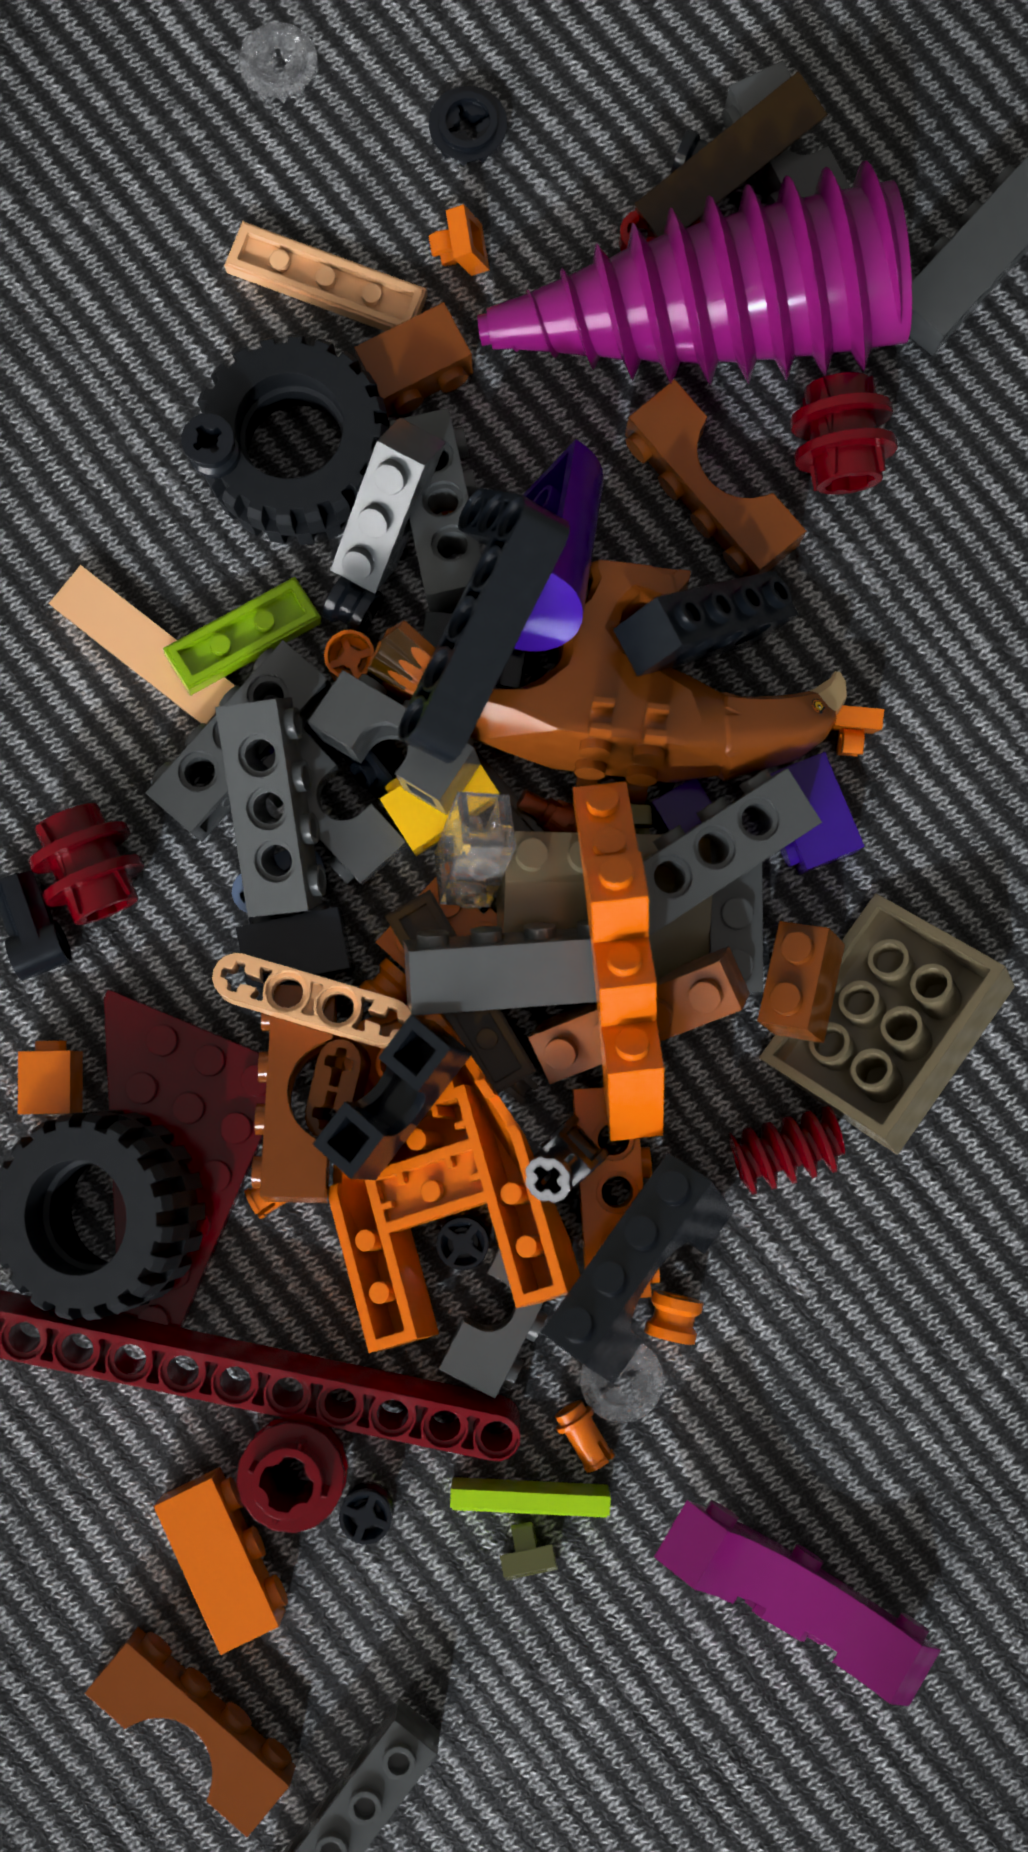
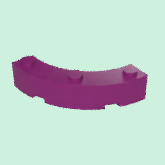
(797, 1596)

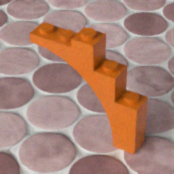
(621, 961)

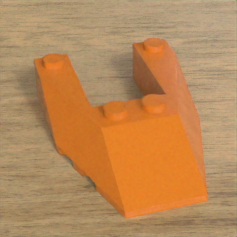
(454, 1160)

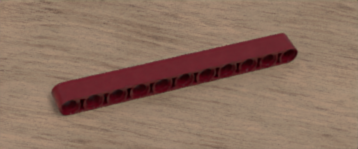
(262, 1391)

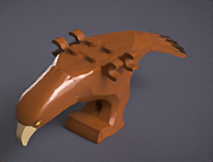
(608, 721)

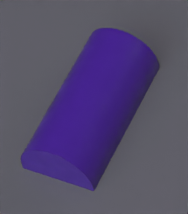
(573, 492)

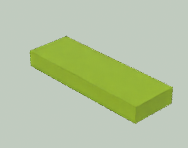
(242, 635)
(530, 1497)

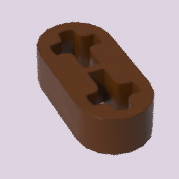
(332, 1086)

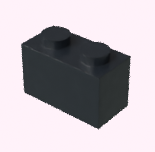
(307, 942)

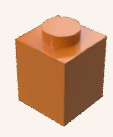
(50, 1079)

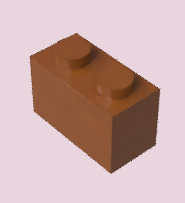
(416, 359)
(801, 981)

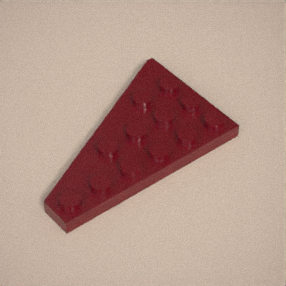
(203, 1095)

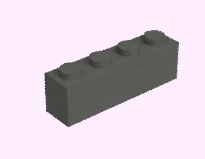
(973, 261)
(499, 968)

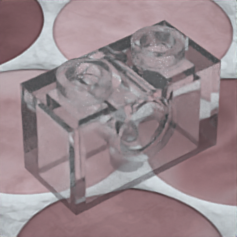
(474, 849)

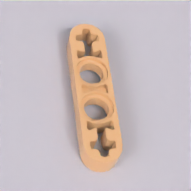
(316, 993)

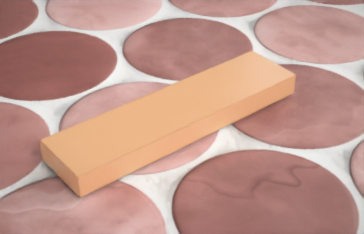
(323, 278)
(132, 640)

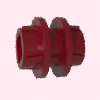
(842, 425)
(86, 863)
(262, 1484)

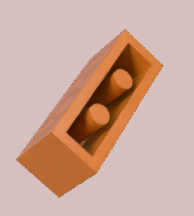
(222, 1559)

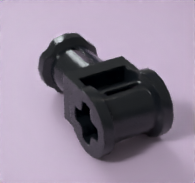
(567, 1158)

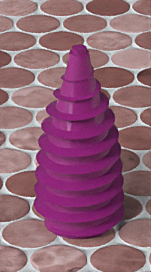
(735, 287)

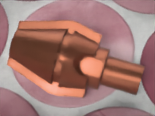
(550, 813)

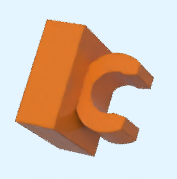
(462, 242)
(852, 725)

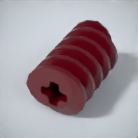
(789, 1149)

